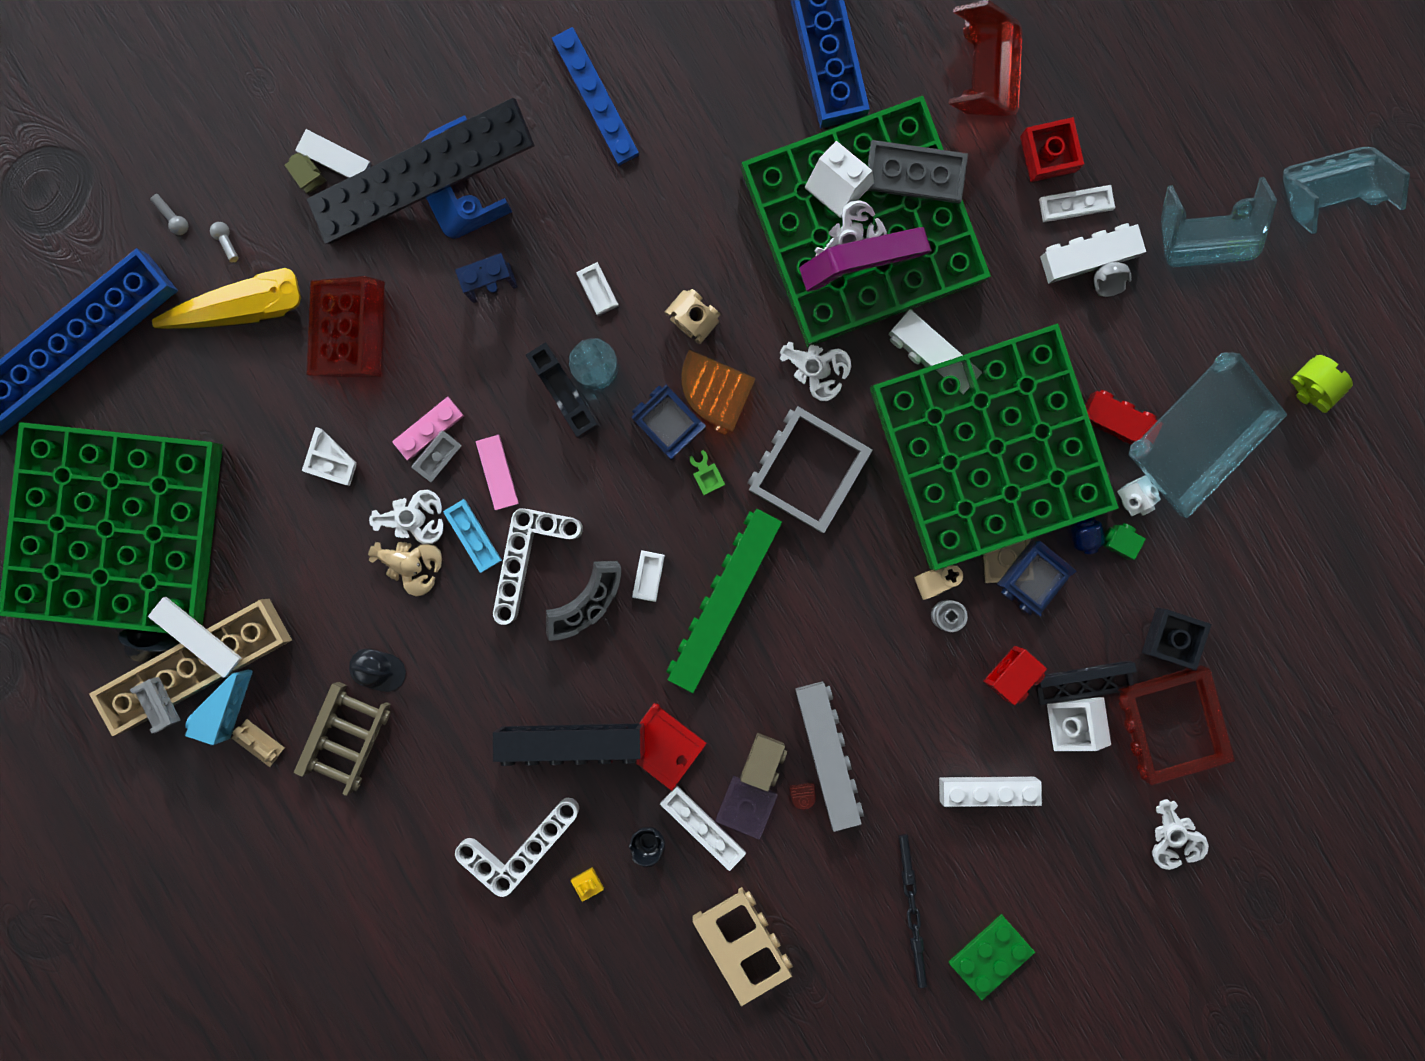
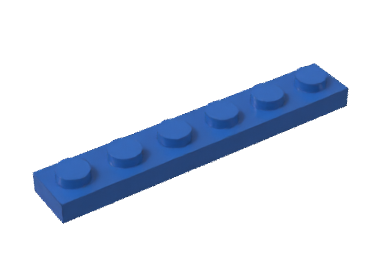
(595, 96)

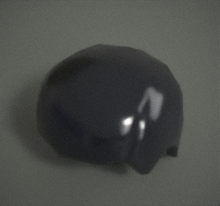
(647, 846)

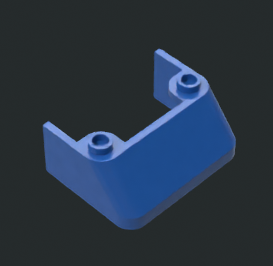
(464, 214)

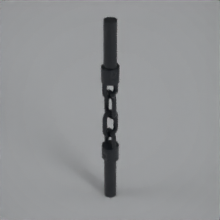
(908, 878)

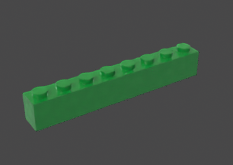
(724, 600)

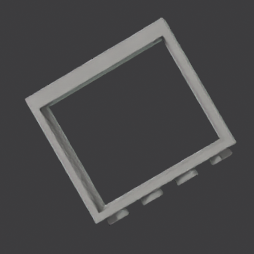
(848, 480)

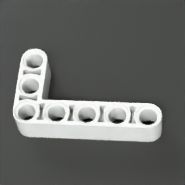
(522, 556)
(524, 853)

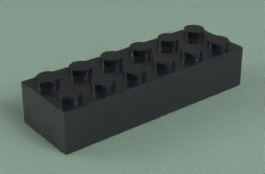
(569, 743)

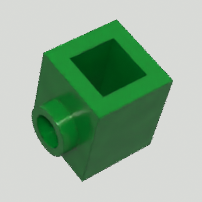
(1123, 541)

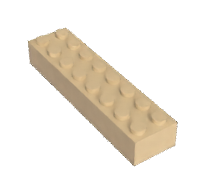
(248, 633)

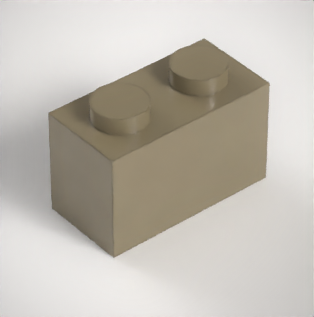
(763, 762)

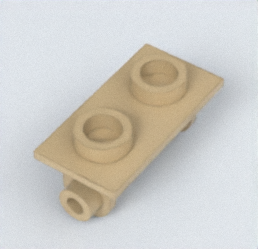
(257, 742)

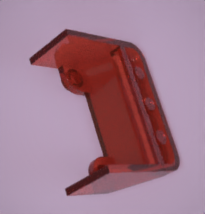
(995, 60)

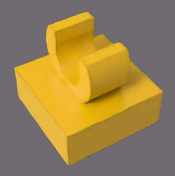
(587, 884)

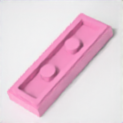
(497, 472)

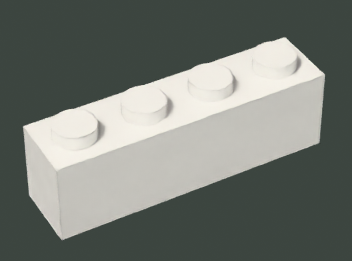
(1092, 253)
(928, 347)
(990, 791)

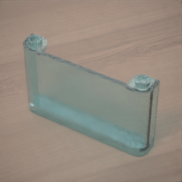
(1207, 433)

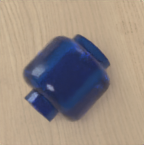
(1088, 536)

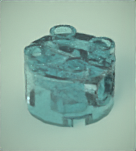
(594, 364)

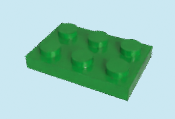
(991, 957)

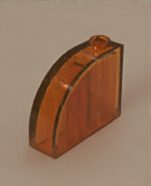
(715, 391)

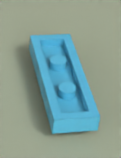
(472, 535)

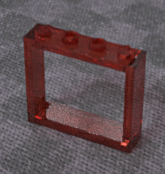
(1212, 713)

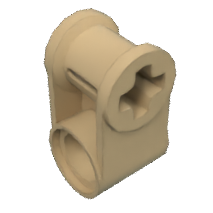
(934, 581)

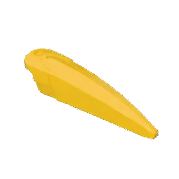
(242, 302)

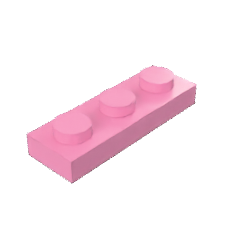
(427, 428)

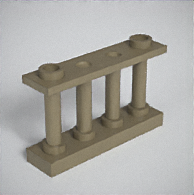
(328, 719)

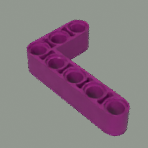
(863, 255)

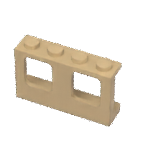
(729, 955)

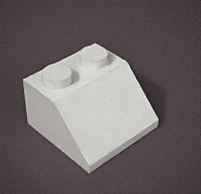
(839, 178)
(1079, 725)

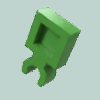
(707, 476)

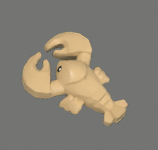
(408, 564)

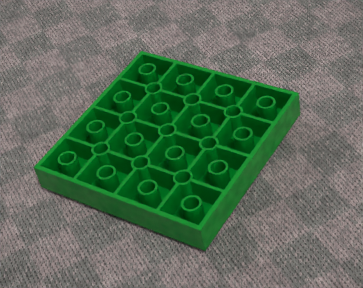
(800, 223)
(999, 458)
(108, 526)

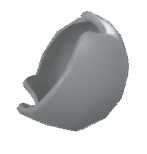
(1111, 279)

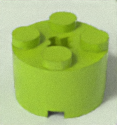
(1321, 383)

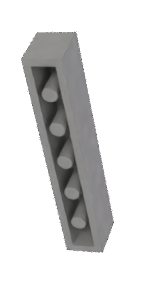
(828, 756)

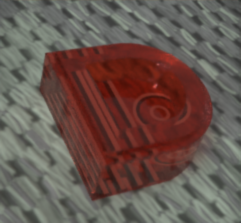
(803, 795)

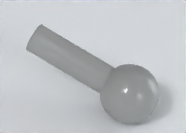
(177, 224)
(220, 232)

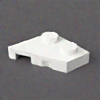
(328, 459)

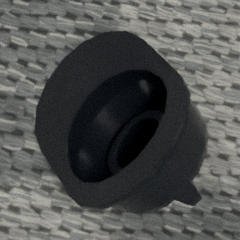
(145, 645)
(377, 670)

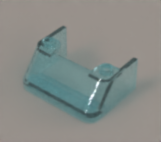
(1342, 177)
(1218, 237)

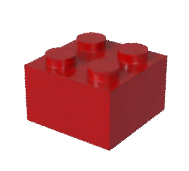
(1052, 149)
(1016, 675)

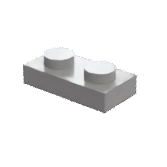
(436, 456)

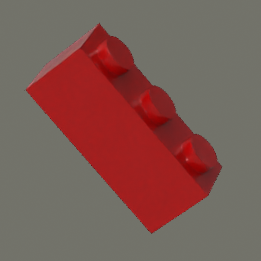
(1118, 417)

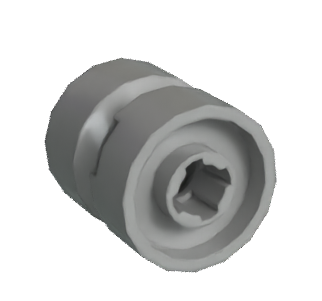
(949, 615)

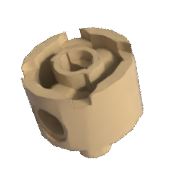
(706, 319)

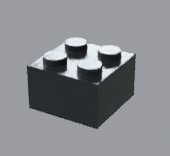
(1176, 638)

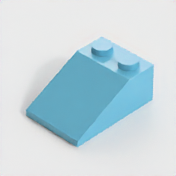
(217, 715)

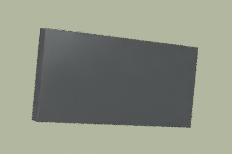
(917, 171)

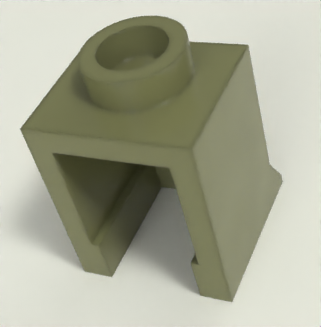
(304, 172)

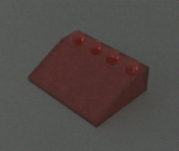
(345, 327)

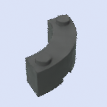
(588, 606)

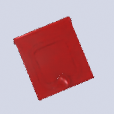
(664, 743)

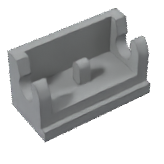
(156, 704)

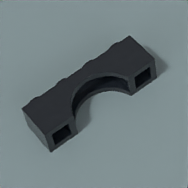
(562, 390)

